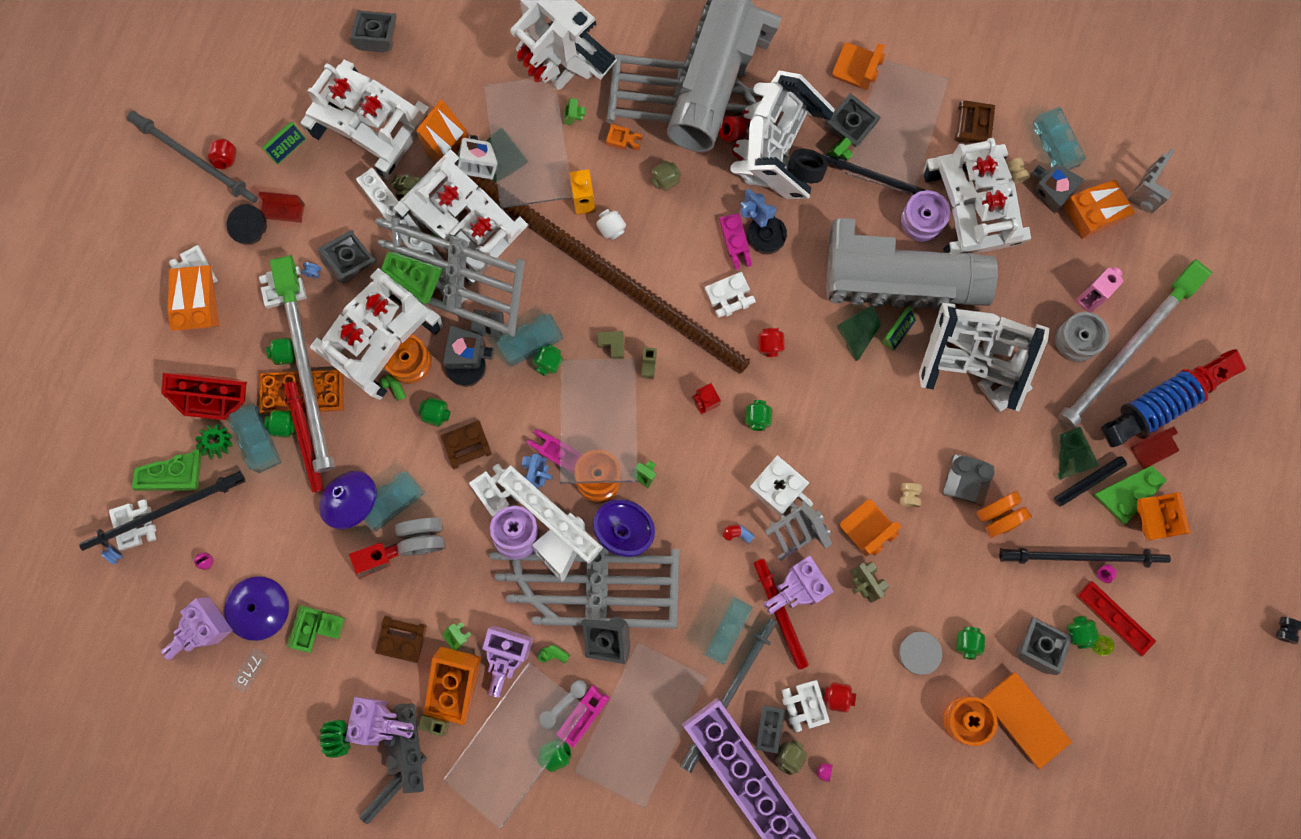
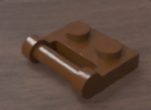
(981, 122)
(464, 438)
(398, 646)

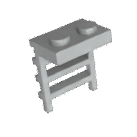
(1148, 193)
(809, 524)

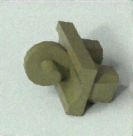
(403, 184)
(866, 583)

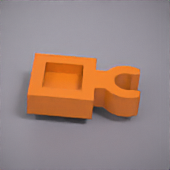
(620, 137)

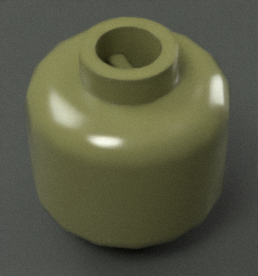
(665, 175)
(791, 757)

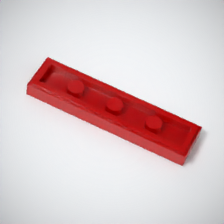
(1116, 618)

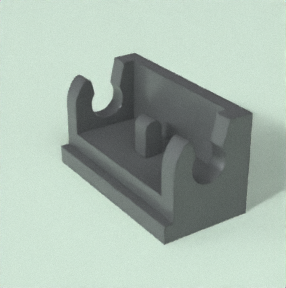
(770, 729)

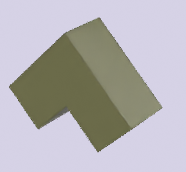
(613, 340)
(649, 362)
(434, 725)

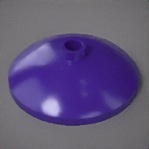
(347, 500)
(625, 519)
(269, 613)

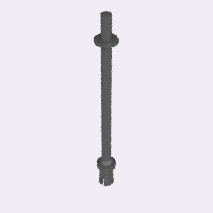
(147, 126)
(694, 753)

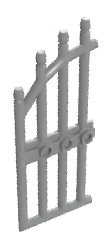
(739, 88)
(456, 271)
(596, 589)

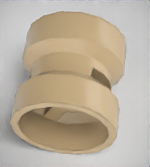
(1017, 171)
(911, 495)

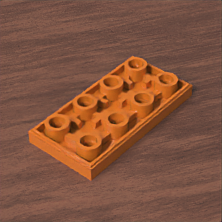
(327, 384)
(1027, 720)

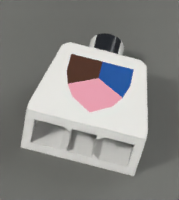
(476, 158)

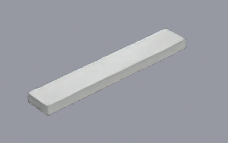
(550, 514)

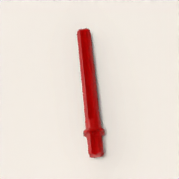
(303, 435)
(781, 615)

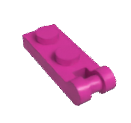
(589, 715)

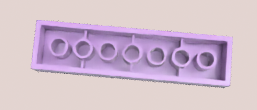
(745, 774)

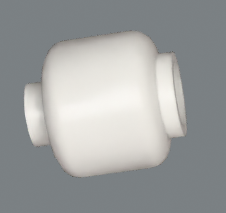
(611, 224)

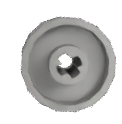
(1082, 337)
(421, 536)

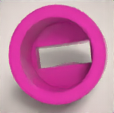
(206, 564)
(1104, 577)
(824, 772)

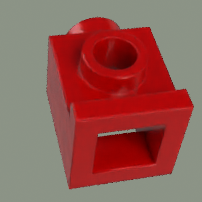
(706, 398)

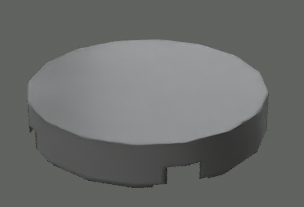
(920, 653)

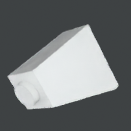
(556, 552)

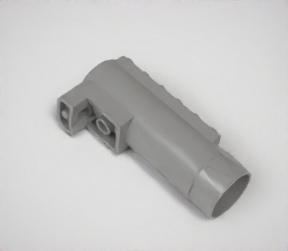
(716, 56)
(876, 273)

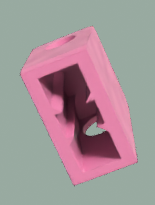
(1105, 285)

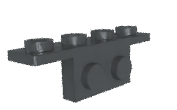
(404, 752)

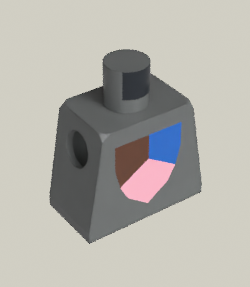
(1055, 185)
(465, 349)

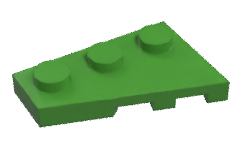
(412, 275)
(170, 475)
(1122, 496)

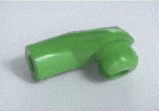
(395, 385)
(551, 652)

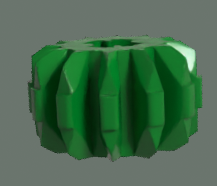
(213, 434)
(333, 738)

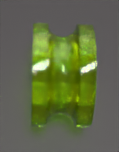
(1110, 646)

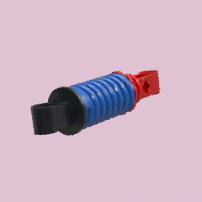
(1171, 399)

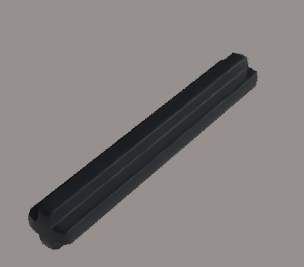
(1090, 481)

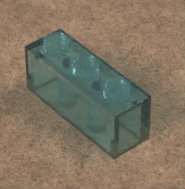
(1058, 139)
(529, 339)
(254, 439)
(393, 499)
(728, 630)

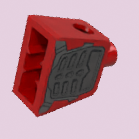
(363, 559)

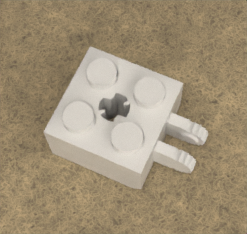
(780, 499)

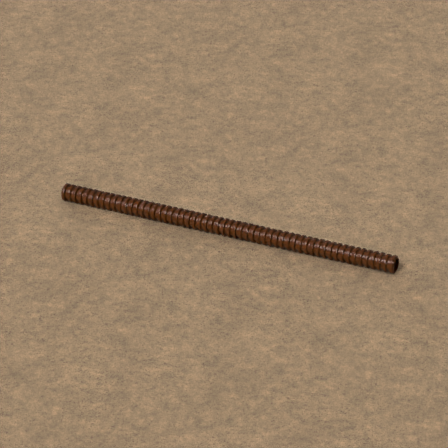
(619, 279)

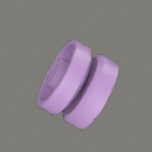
(925, 216)
(514, 532)

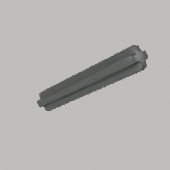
(384, 797)

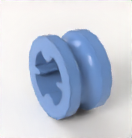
(311, 270)
(111, 554)

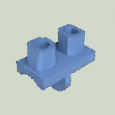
(754, 207)
(537, 470)

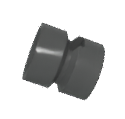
(483, 330)

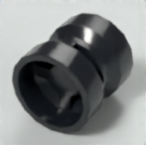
(1288, 630)

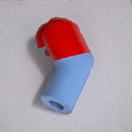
(738, 531)

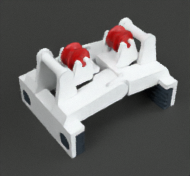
(452, 196)

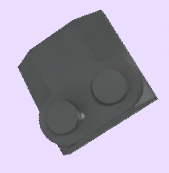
(373, 31)
(852, 120)
(345, 257)
(968, 479)
(607, 639)
(1044, 647)

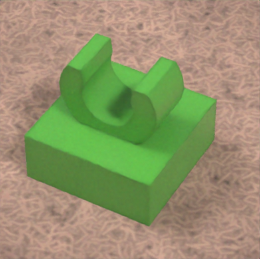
(573, 112)
(840, 149)
(645, 473)
(331, 625)
(455, 637)

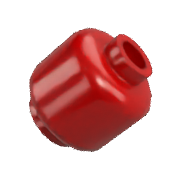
(732, 129)
(221, 153)
(771, 342)
(839, 697)

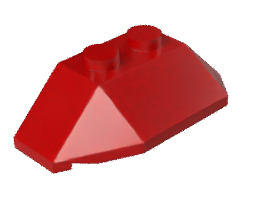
(204, 394)

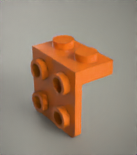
(858, 65)
(1163, 516)
(869, 528)

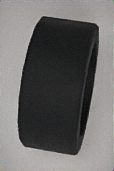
(803, 157)

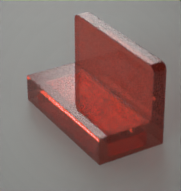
(282, 206)
(1156, 448)

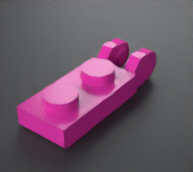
(735, 239)
(550, 448)

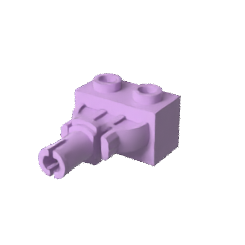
(804, 584)
(199, 627)
(505, 651)
(371, 722)

